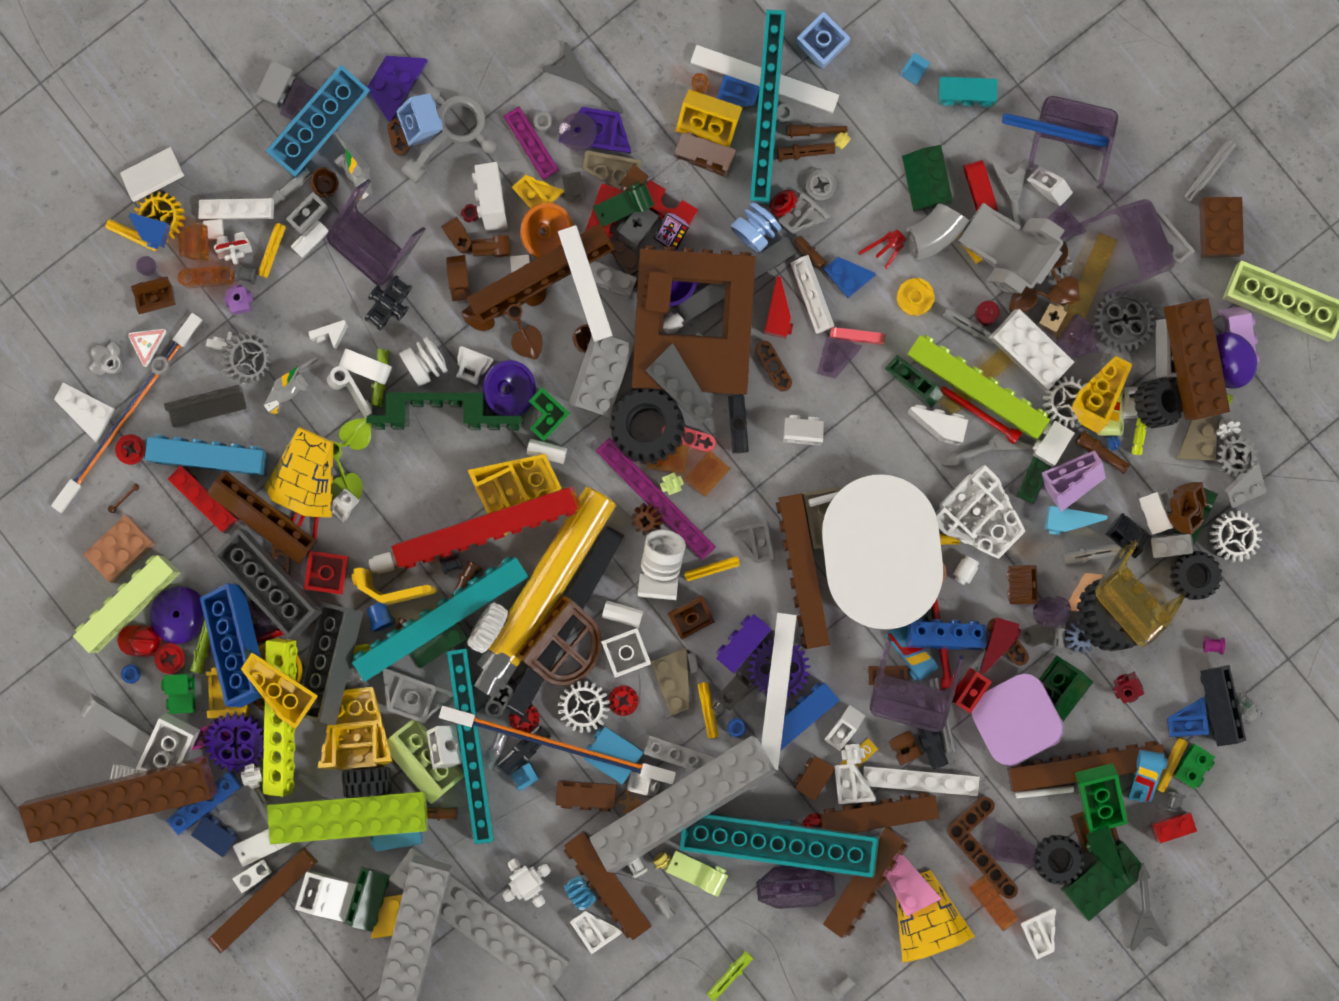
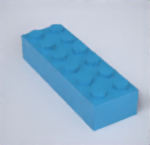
(317, 120)
(207, 456)

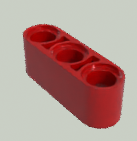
(979, 185)

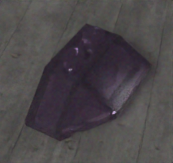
(795, 887)

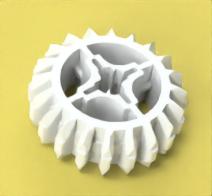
(1064, 394)
(1250, 528)
(487, 627)
(569, 715)

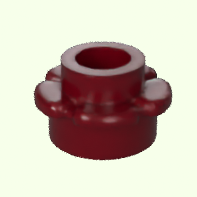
(465, 213)

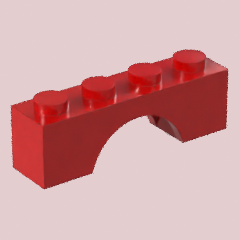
(198, 496)

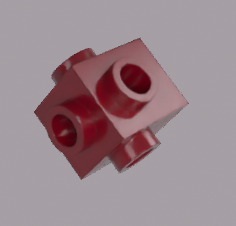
(1128, 687)

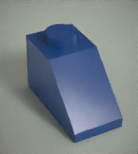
(151, 230)

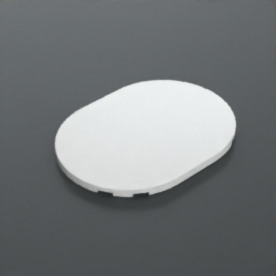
(882, 552)

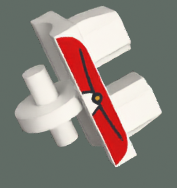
(234, 249)

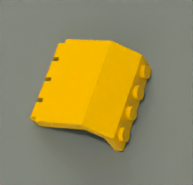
(363, 580)

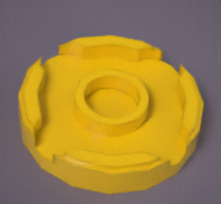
(915, 296)

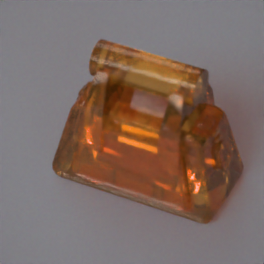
(194, 242)

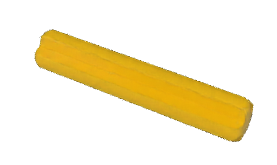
(126, 232)
(271, 250)
(712, 568)
(708, 712)
(1172, 763)

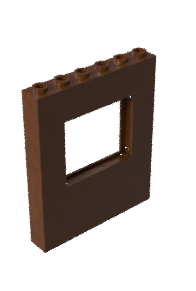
(713, 361)

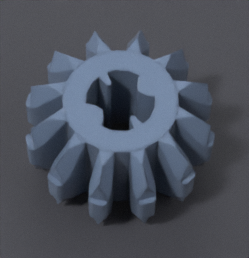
(1074, 641)

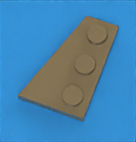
(1200, 440)
(673, 680)

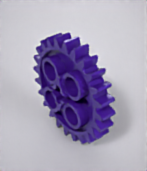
(763, 680)
(218, 741)

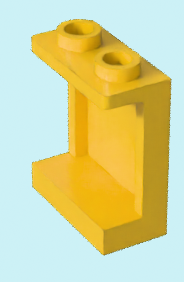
(216, 700)

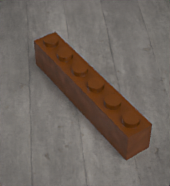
(261, 517)
(881, 815)
(608, 886)
(862, 889)

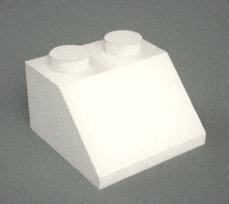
(803, 431)
(657, 589)

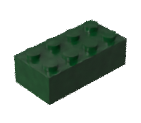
(1099, 886)

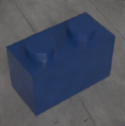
(215, 835)

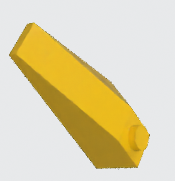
(1099, 396)
(281, 692)

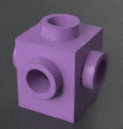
(243, 304)

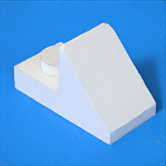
(333, 330)

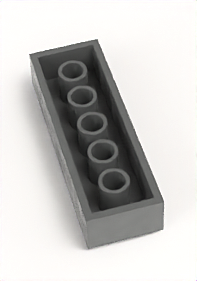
(267, 583)
(330, 660)

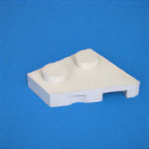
(852, 785)
(594, 930)

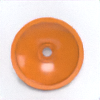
(549, 218)

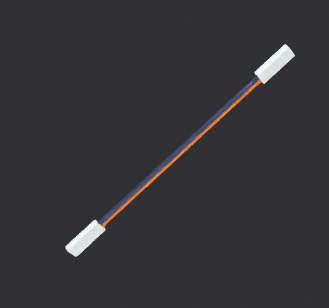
(72, 486)
(647, 770)

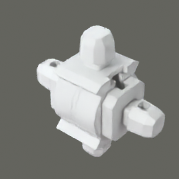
(526, 882)

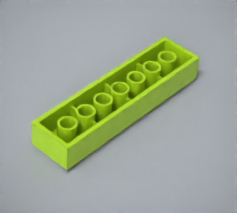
(979, 388)
(347, 817)

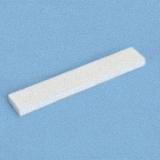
(585, 283)

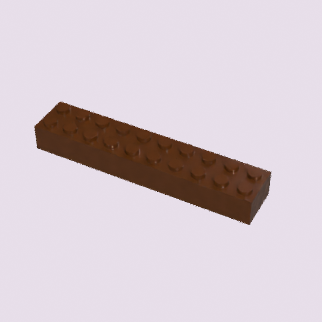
(118, 799)

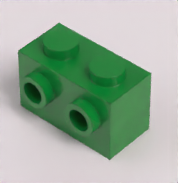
(1193, 766)

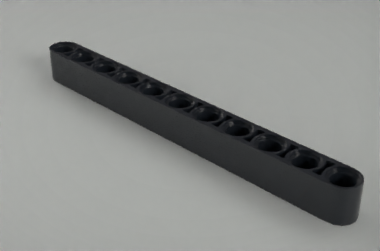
(580, 595)

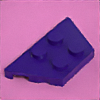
(394, 82)
(610, 130)

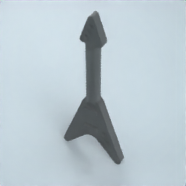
(573, 71)
(1146, 923)

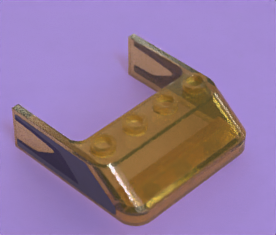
(1132, 603)

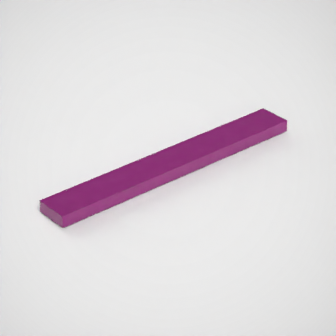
(652, 494)

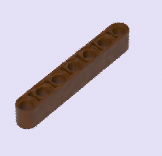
(262, 900)

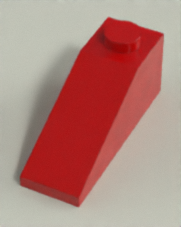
(779, 316)

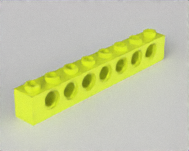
(274, 726)

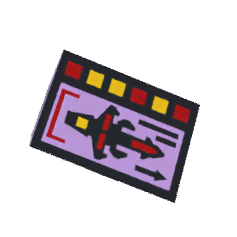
(671, 231)

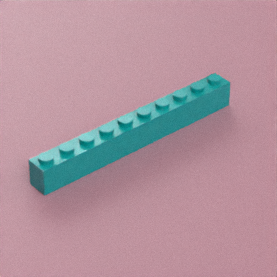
(767, 106)
(440, 618)
(471, 748)

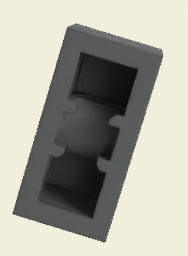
(632, 236)

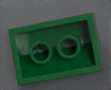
(927, 178)
(1064, 685)

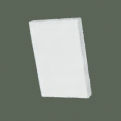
(152, 174)

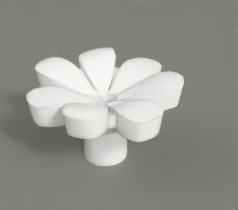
(1227, 427)

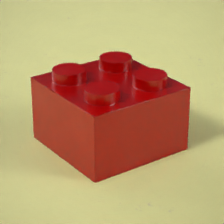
(326, 572)

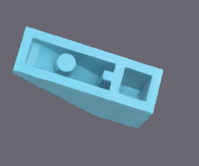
(1069, 519)

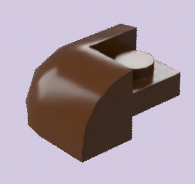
(1188, 507)

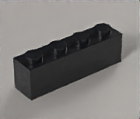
(1223, 705)

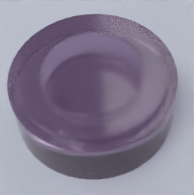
(146, 266)

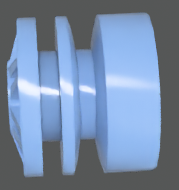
(759, 223)

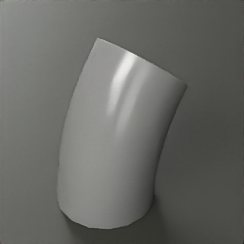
(934, 232)

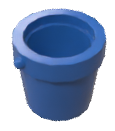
(380, 617)

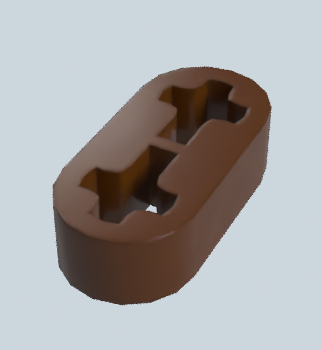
(394, 138)

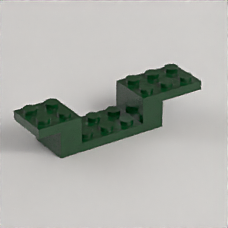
(473, 411)

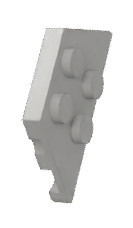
(412, 697)

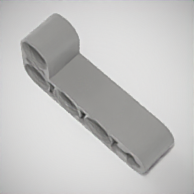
(114, 723)

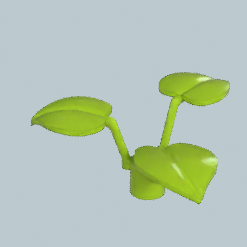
(358, 436)

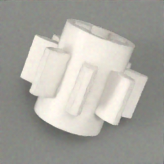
(853, 753)
(252, 776)

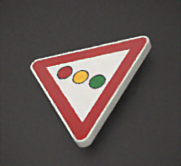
(146, 343)

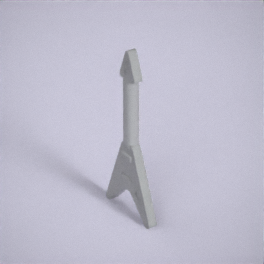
(1012, 186)
(998, 442)

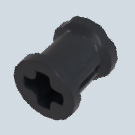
(450, 563)

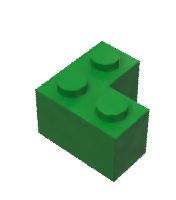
(552, 414)
(181, 693)

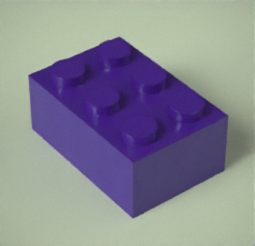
(742, 642)

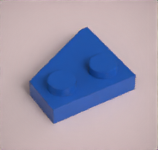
(848, 276)

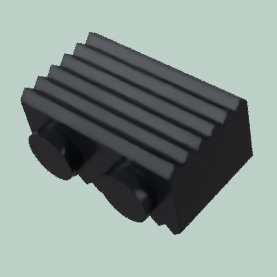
(1125, 531)

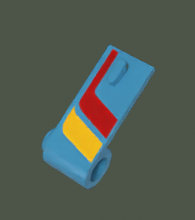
(917, 659)
(1147, 775)

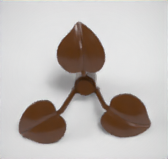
(1063, 293)
(525, 342)

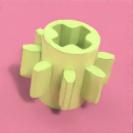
(671, 483)

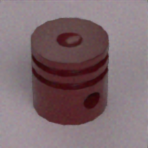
(987, 313)

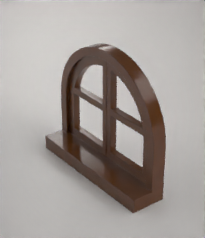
(548, 631)

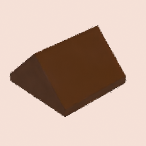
(691, 617)

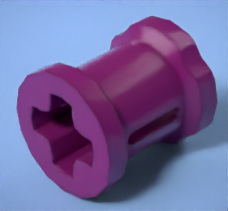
(1214, 645)

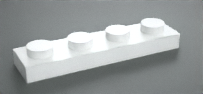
(236, 209)
(812, 294)

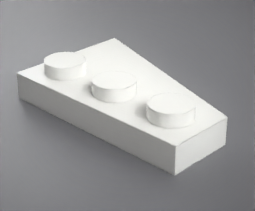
(85, 410)

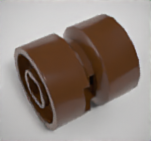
(902, 741)

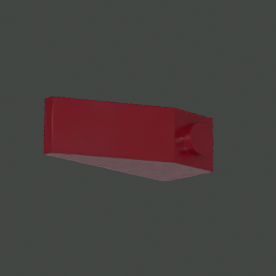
(1000, 639)

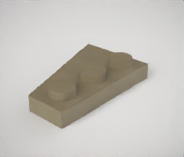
(608, 167)
(816, 514)

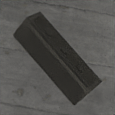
(206, 405)

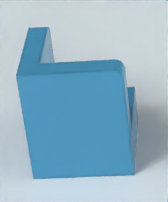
(915, 68)
(525, 776)

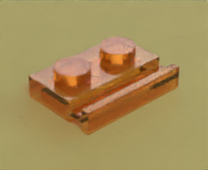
(675, 463)
(707, 473)

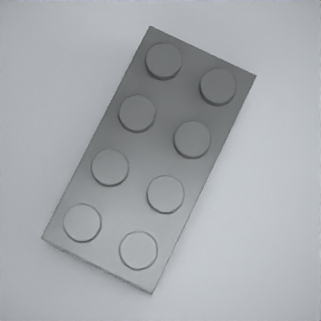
(601, 375)

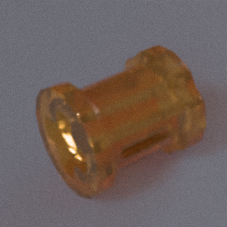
(697, 78)

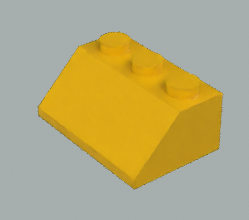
(708, 118)

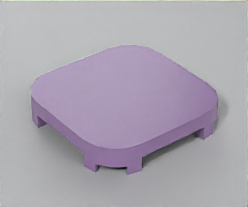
(1017, 720)

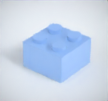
(823, 40)
(419, 119)

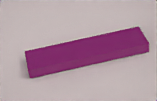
(531, 143)

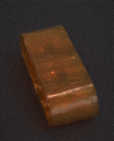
(198, 273)
(993, 903)

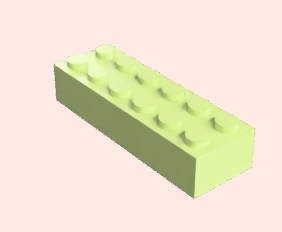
(1283, 301)
(126, 604)

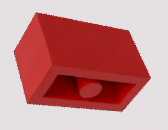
(970, 690)
(1173, 827)

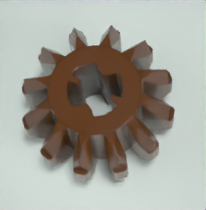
(652, 515)

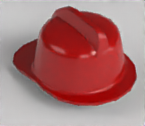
(139, 641)

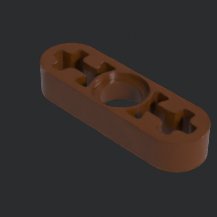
(762, 356)
(1012, 656)

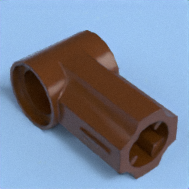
(497, 246)

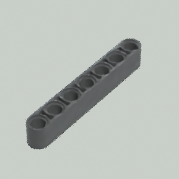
(715, 293)

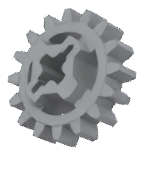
(1232, 450)

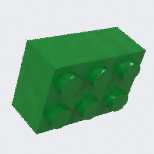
(1101, 797)

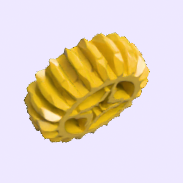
(166, 215)

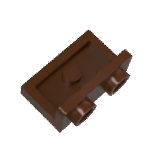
(153, 295)

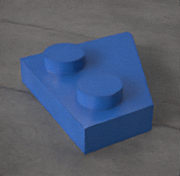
(738, 91)
(1189, 721)

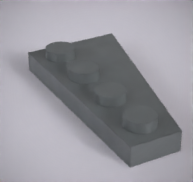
(679, 383)

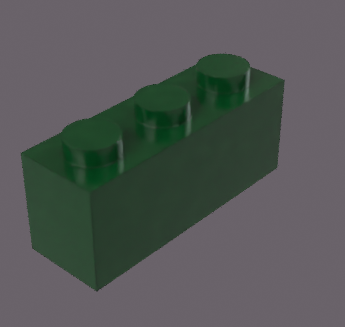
(367, 899)

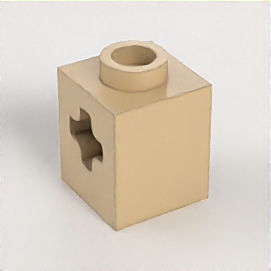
(1045, 322)

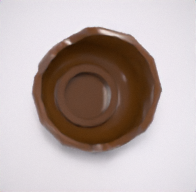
(324, 182)
(582, 337)

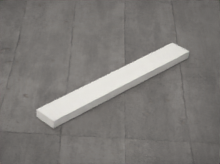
(751, 73)
(778, 686)

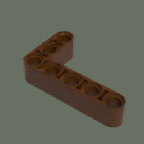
(978, 850)

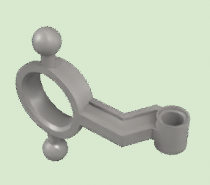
(415, 169)

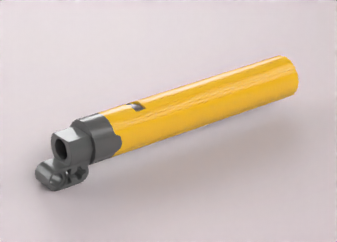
(541, 595)

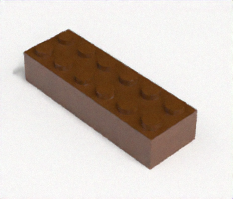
(1196, 359)

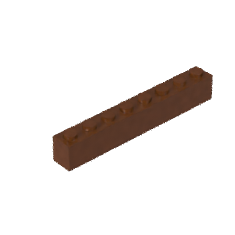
(535, 276)
(803, 571)
(1062, 771)

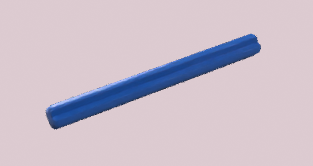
(1055, 130)

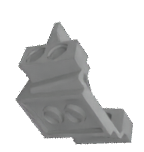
(1017, 255)

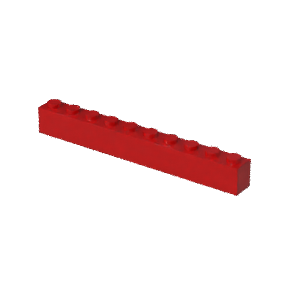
(490, 525)

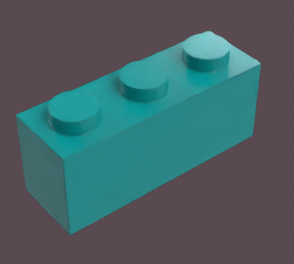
(967, 91)

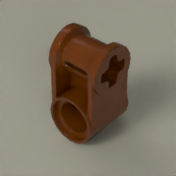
(456, 233)

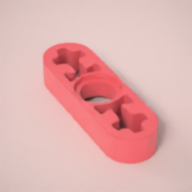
(858, 336)
(704, 436)

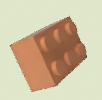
(119, 549)

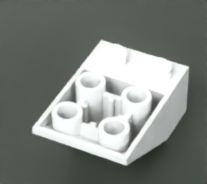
(943, 427)
(325, 896)

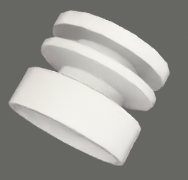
(423, 362)
(663, 555)

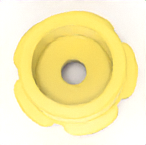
(842, 140)
(661, 860)

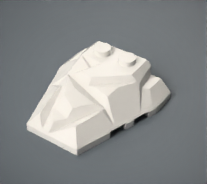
(980, 514)

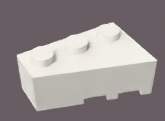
(490, 197)

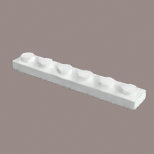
(921, 781)

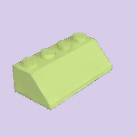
(411, 752)

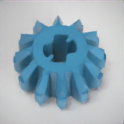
(580, 893)

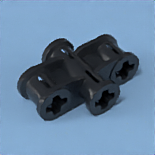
(384, 308)

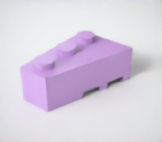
(1240, 322)
(1073, 479)

